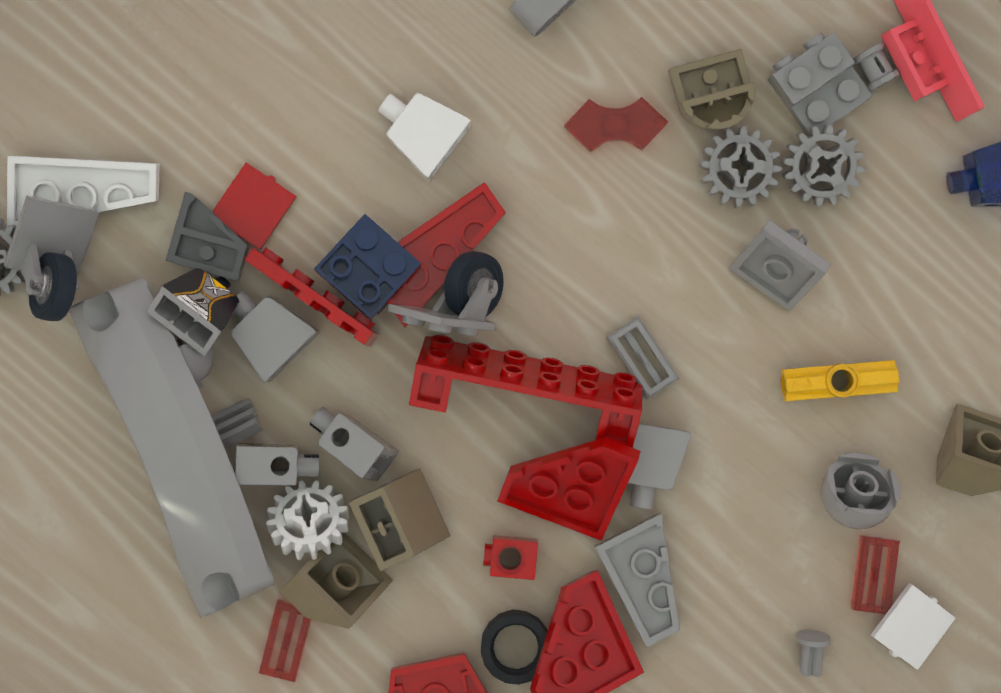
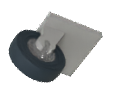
(49, 253)
(469, 295)

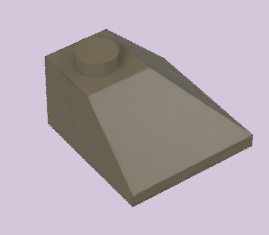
(970, 453)
(337, 585)

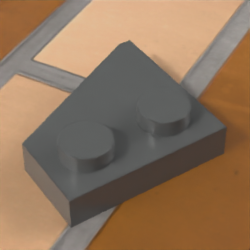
(206, 241)

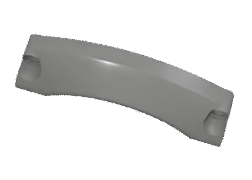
(176, 445)

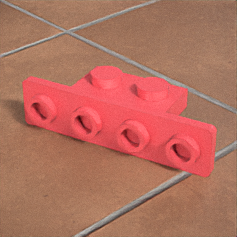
(930, 59)

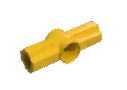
(862, 379)

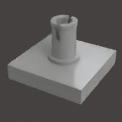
(780, 265)

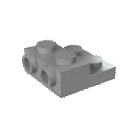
(819, 83)

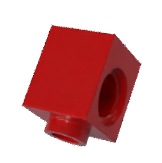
(524, 569)

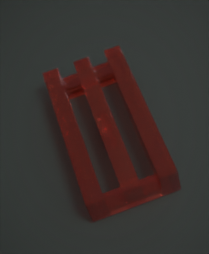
(860, 574)
(281, 606)

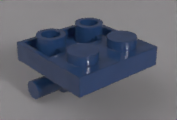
(367, 267)

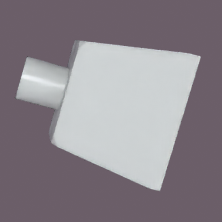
(424, 131)

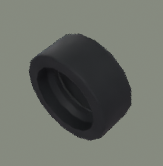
(498, 623)

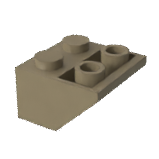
(399, 519)

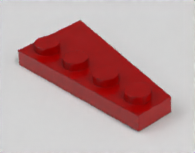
(442, 240)
(300, 285)

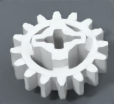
(289, 525)

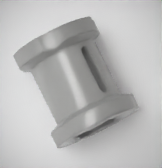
(876, 66)

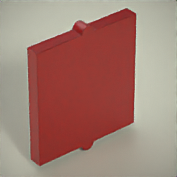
(254, 205)

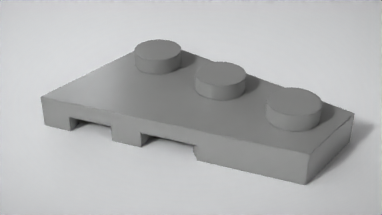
(641, 573)

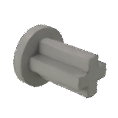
(812, 651)

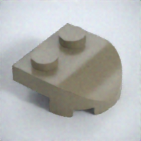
(713, 91)

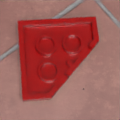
(573, 485)
(585, 643)

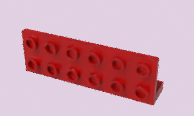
(445, 360)

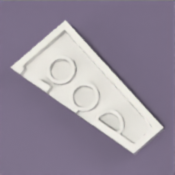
(79, 182)

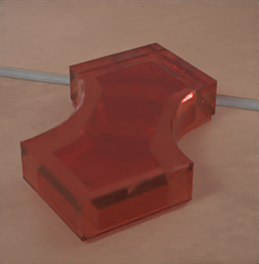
(631, 124)

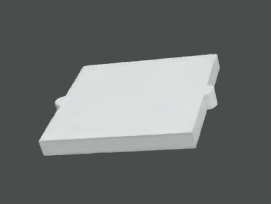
(913, 626)

